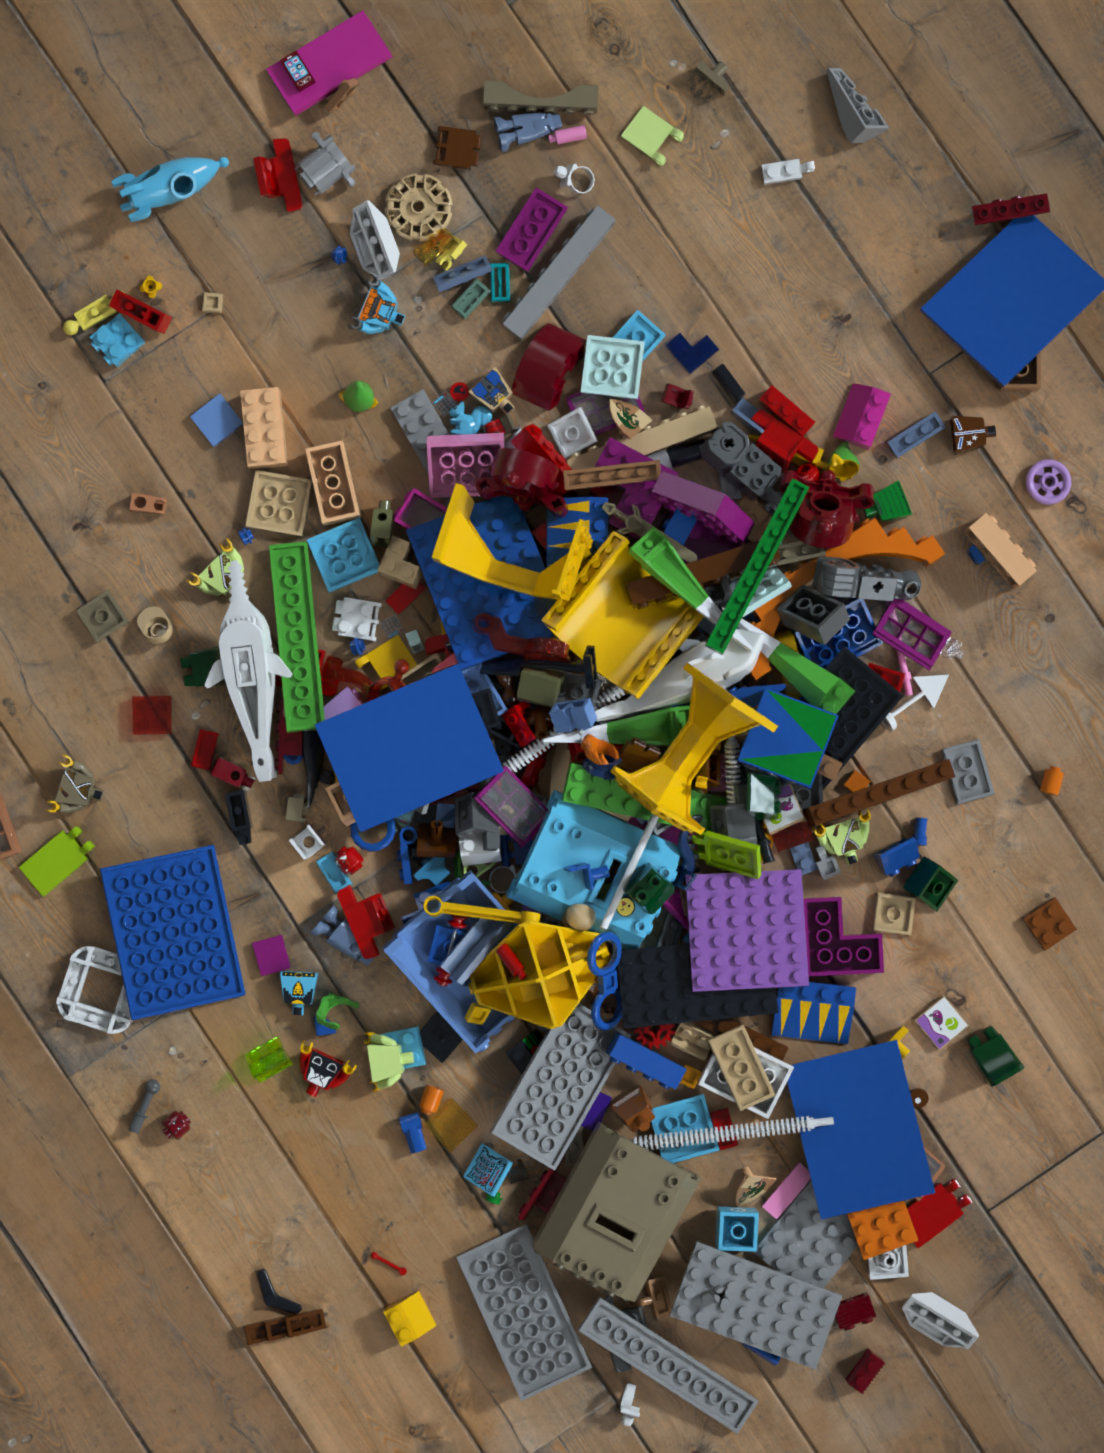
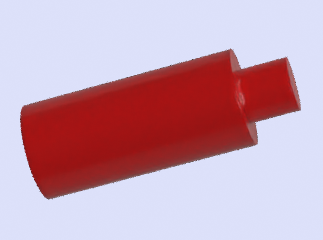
(511, 961)

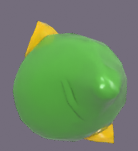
(358, 396)
(843, 462)

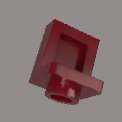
(677, 397)

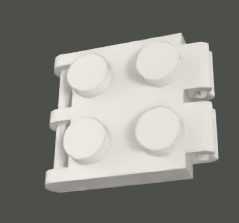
(356, 618)

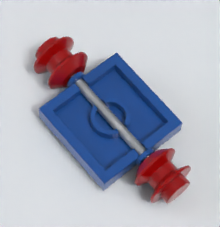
(443, 943)

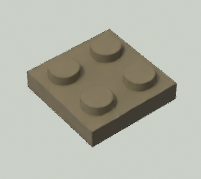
(102, 616)

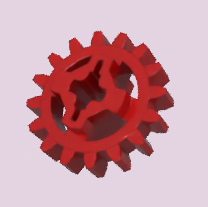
(656, 1040)

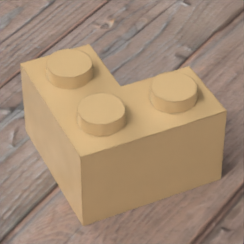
(396, 563)

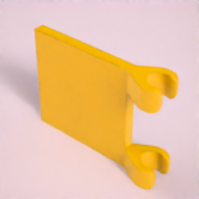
(385, 656)

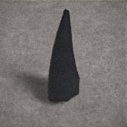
(313, 759)

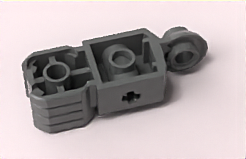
(743, 464)
(848, 579)

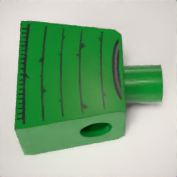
(889, 504)

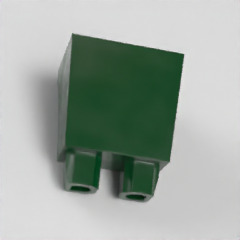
(201, 665)
(649, 889)
(994, 1057)

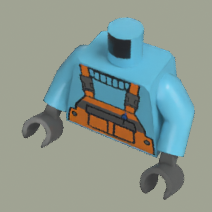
(378, 309)

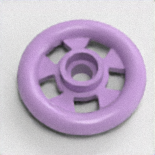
(1049, 498)

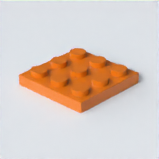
(882, 1228)

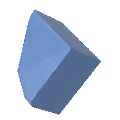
(446, 814)

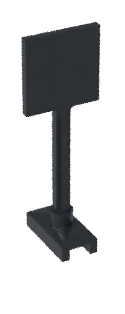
(511, 664)

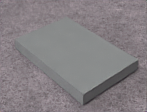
(971, 772)

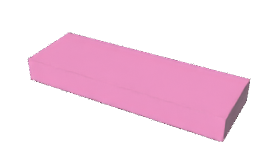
(787, 1190)

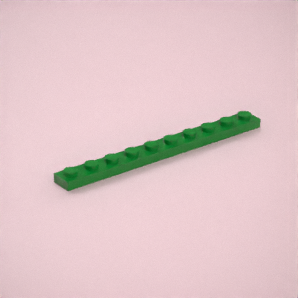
(757, 566)

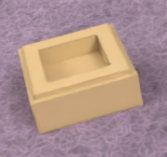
(212, 303)

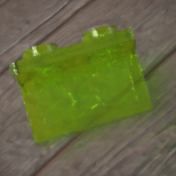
(268, 1059)

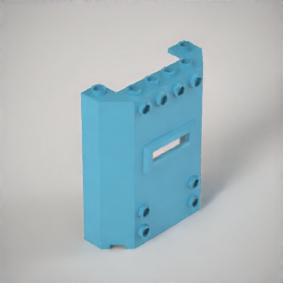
(591, 836)

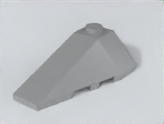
(855, 115)

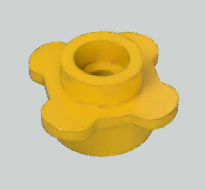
(145, 286)

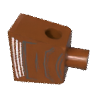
(634, 1110)

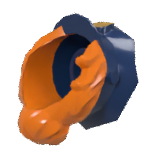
(600, 757)

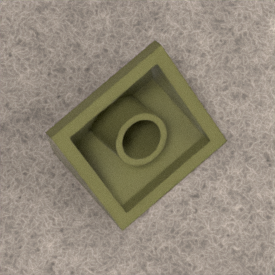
(540, 685)

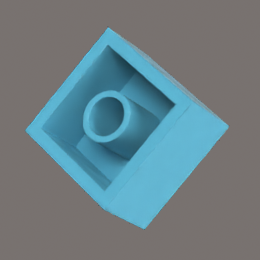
(736, 1229)

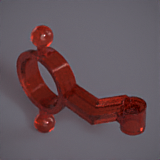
(531, 649)
(334, 671)

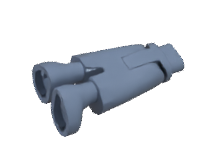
(526, 128)
(340, 938)

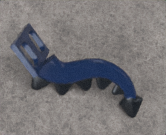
(689, 858)

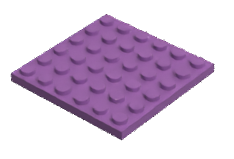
(747, 931)

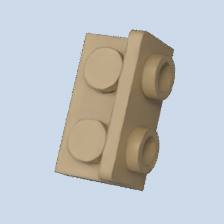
(693, 1039)

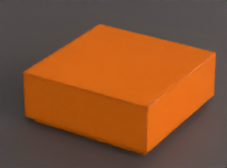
(856, 781)

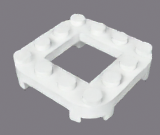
(71, 990)

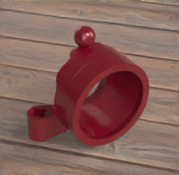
(525, 479)
(835, 525)

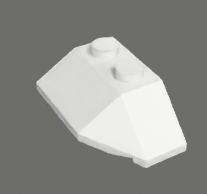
(373, 240)
(940, 1320)

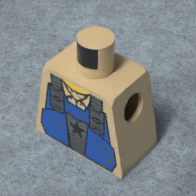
(493, 392)

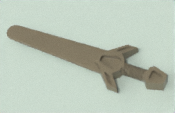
(640, 527)

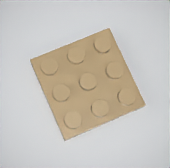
(279, 503)

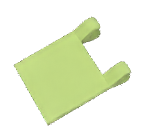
(649, 132)

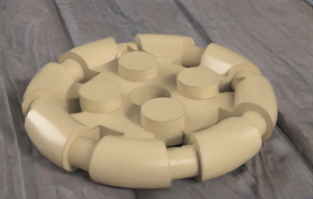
(412, 196)

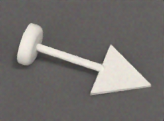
(930, 687)

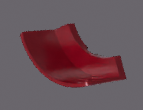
(545, 365)

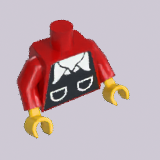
(322, 1069)

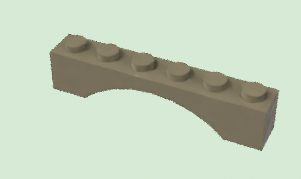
(580, 99)

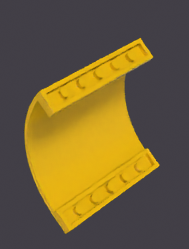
(627, 641)

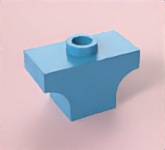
(433, 869)

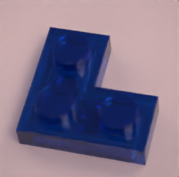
(691, 357)

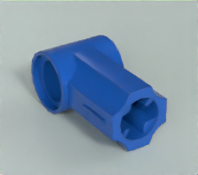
(412, 1128)

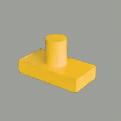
(898, 1036)

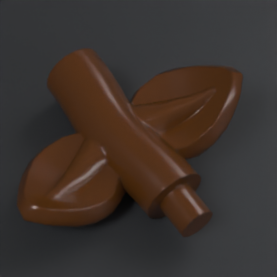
(539, 719)

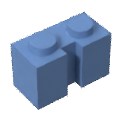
(572, 715)

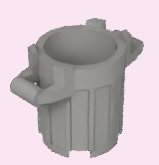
(325, 166)

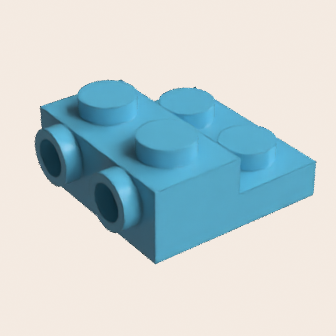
(116, 340)

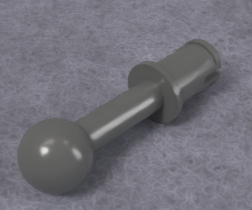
(152, 1087)

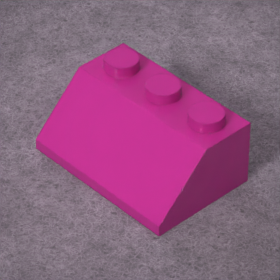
(861, 415)

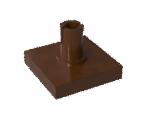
(436, 841)

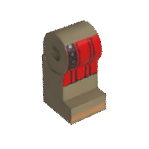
(506, 424)

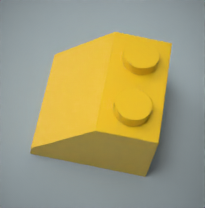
(409, 1318)

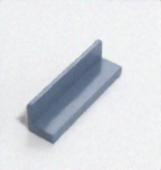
(474, 948)

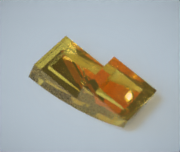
(434, 246)

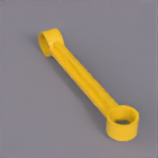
(481, 912)

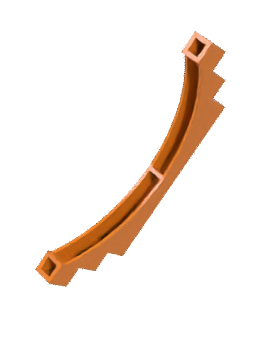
(864, 542)

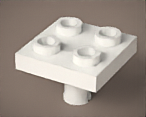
(889, 1264)

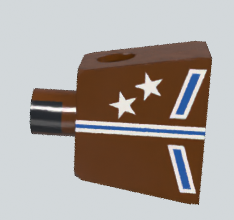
(969, 433)

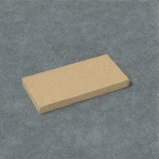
(741, 1067)

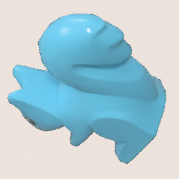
(469, 423)

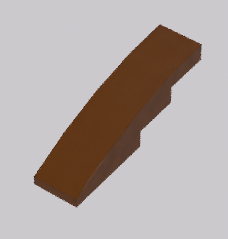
(284, 1326)

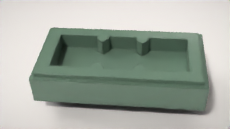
(470, 299)

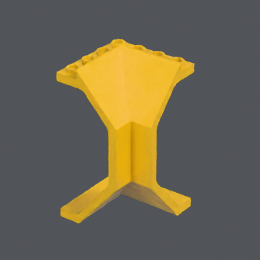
(465, 551)
(666, 784)

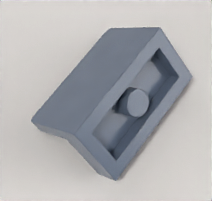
(744, 412)

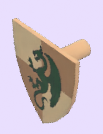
(628, 417)
(752, 1187)

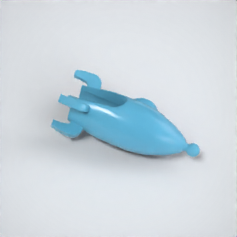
(166, 184)

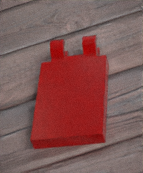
(936, 1211)

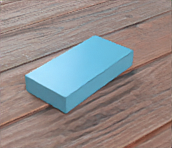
(332, 872)

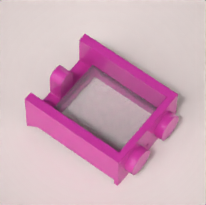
(418, 510)

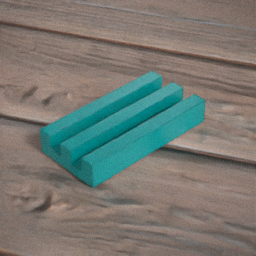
(500, 299)

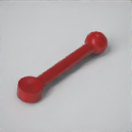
(402, 1270)

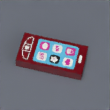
(297, 71)

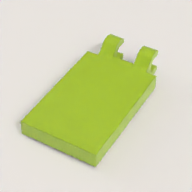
(729, 853)
(56, 861)

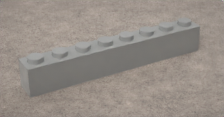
(559, 273)

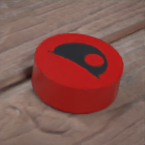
(459, 391)

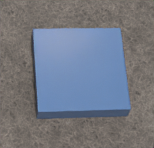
(217, 420)

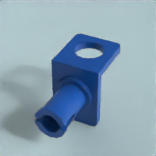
(589, 874)

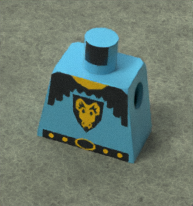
(298, 989)

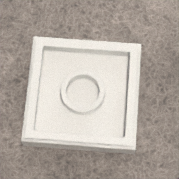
(572, 433)

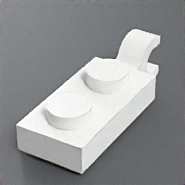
(785, 171)

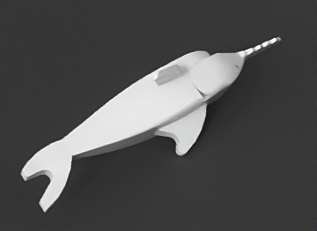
(249, 671)

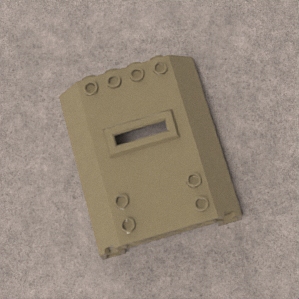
(631, 1190)

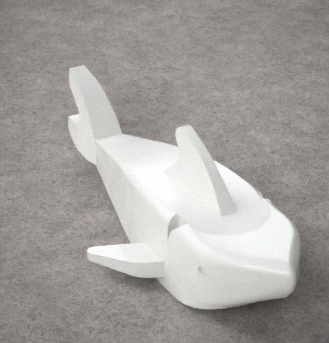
(674, 684)

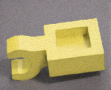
(453, 250)

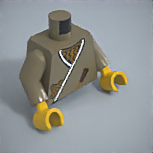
(75, 788)

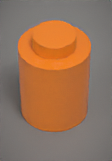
(1052, 781)
(431, 1099)

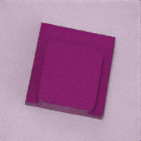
(271, 955)

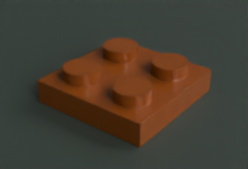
(1049, 924)

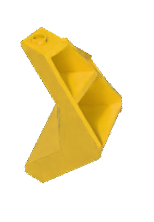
(554, 970)

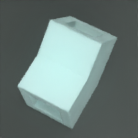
(414, 641)

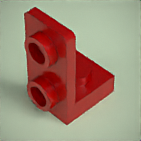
(518, 725)

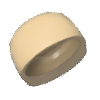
(155, 625)
(579, 917)

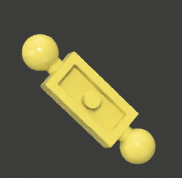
(90, 315)

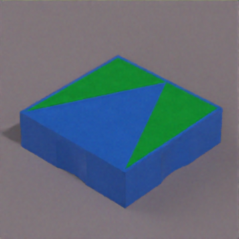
(796, 744)

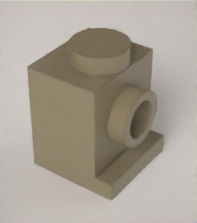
(296, 808)

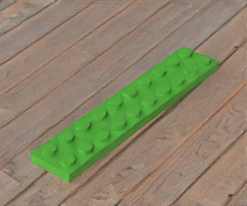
(297, 635)
(606, 795)

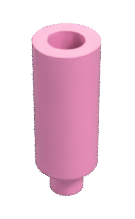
(568, 135)

